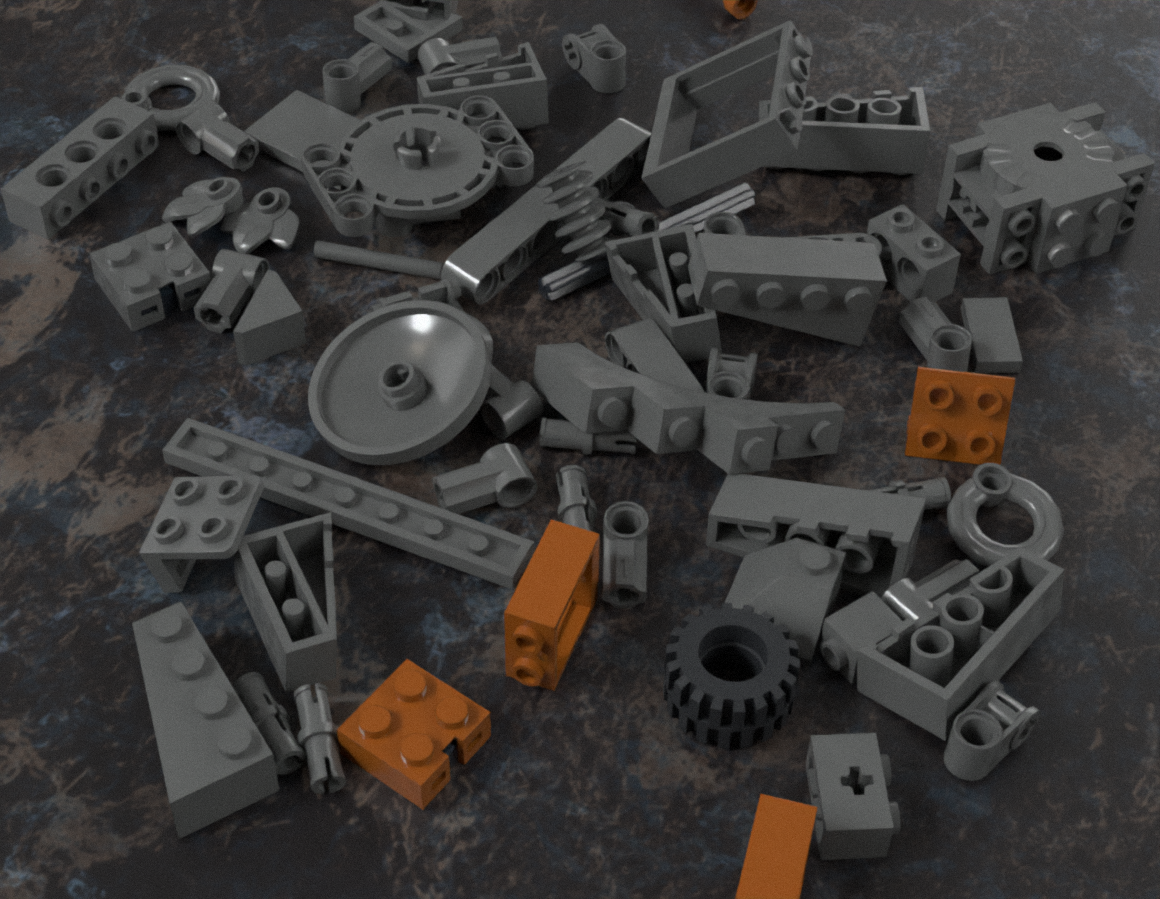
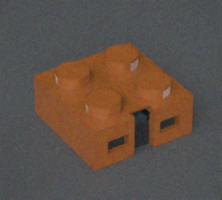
(414, 733)

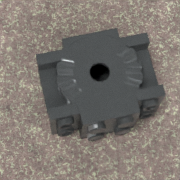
(1043, 187)

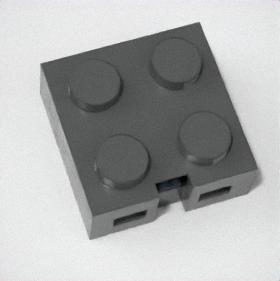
(150, 275)

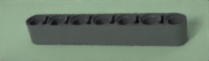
(524, 229)

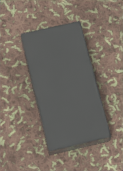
(993, 335)

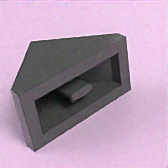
(269, 322)

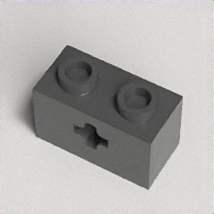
(851, 795)

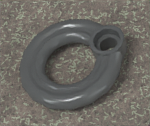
(155, 78)
(1005, 486)

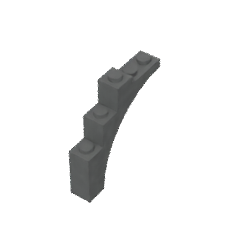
(671, 418)

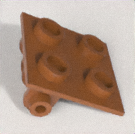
(959, 416)

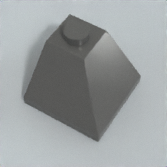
(795, 585)

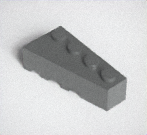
(966, 641)

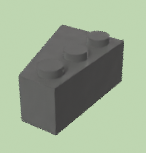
(292, 597)

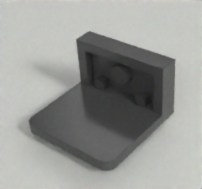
(198, 521)

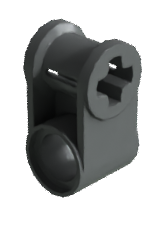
(597, 58)
(731, 374)
(987, 732)

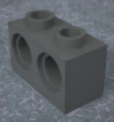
(914, 255)

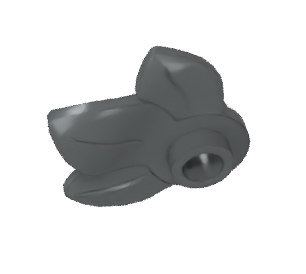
(205, 203)
(263, 218)

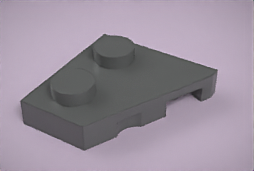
(404, 28)

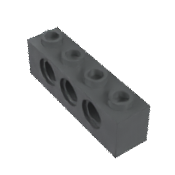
(80, 167)

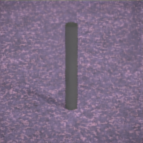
(378, 260)

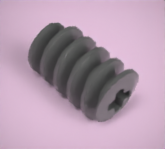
(577, 211)

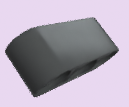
(648, 352)

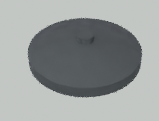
(400, 382)

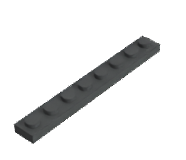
(354, 503)

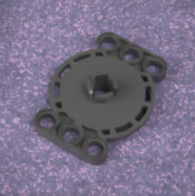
(387, 170)

